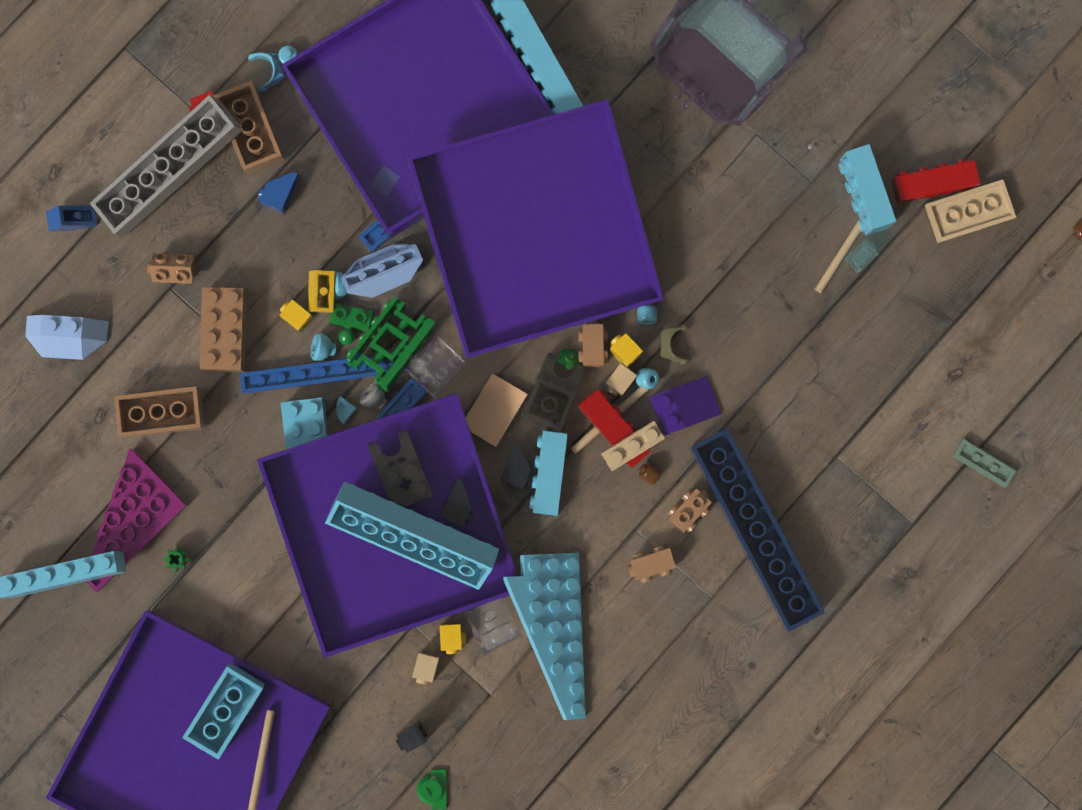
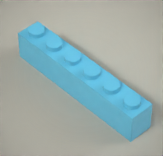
(62, 574)

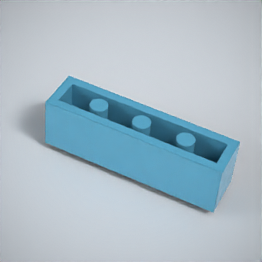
(550, 473)

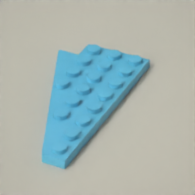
(550, 611)

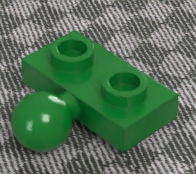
(351, 319)

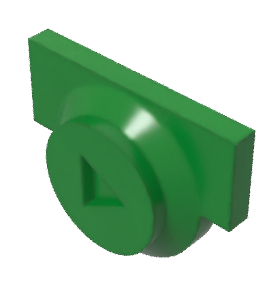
(432, 789)

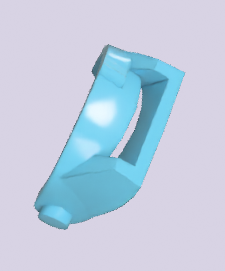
(278, 74)

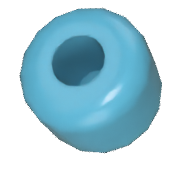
(286, 53)
(647, 315)
(647, 378)

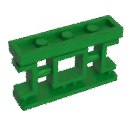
(404, 352)

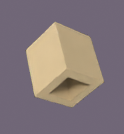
(620, 380)
(425, 668)

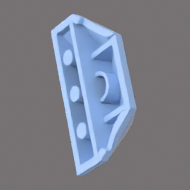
(382, 270)
(66, 336)

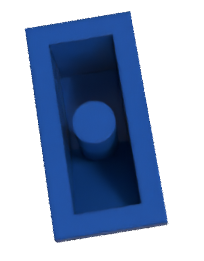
(279, 192)
(70, 218)

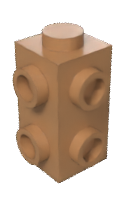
(172, 268)
(592, 341)
(694, 505)
(646, 566)

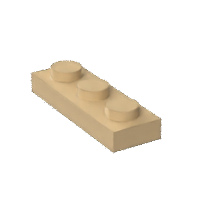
(632, 445)

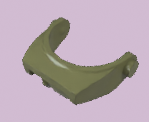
(666, 351)

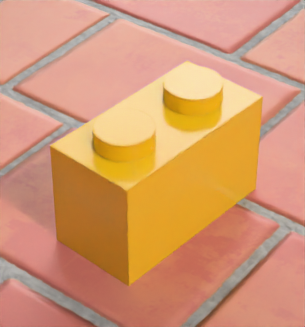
(321, 291)
(625, 350)

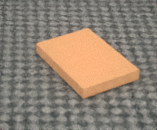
(494, 410)

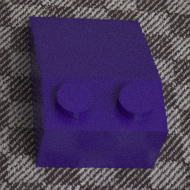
(685, 406)

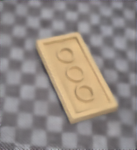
(970, 211)

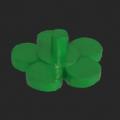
(568, 358)

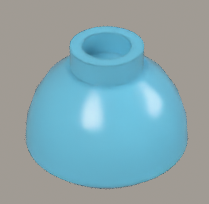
(339, 288)
(322, 347)

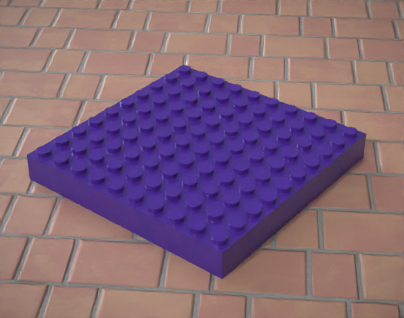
(409, 84)
(535, 228)
(351, 585)
(133, 739)

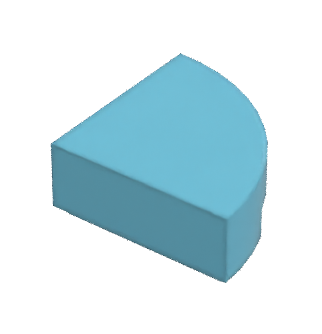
(344, 410)

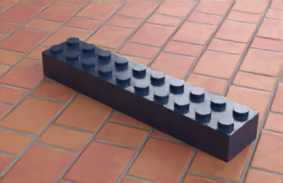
(757, 530)

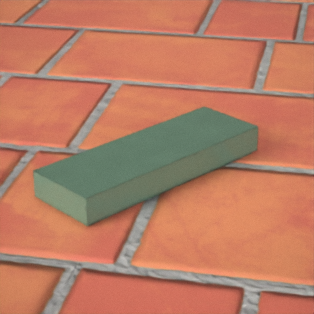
(984, 463)

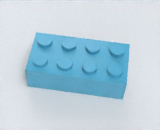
(866, 190)
(303, 421)
(223, 710)

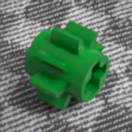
(182, 559)

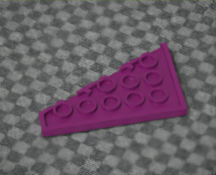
(136, 513)

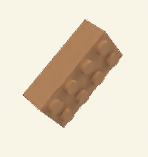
(256, 143)
(223, 329)
(159, 412)

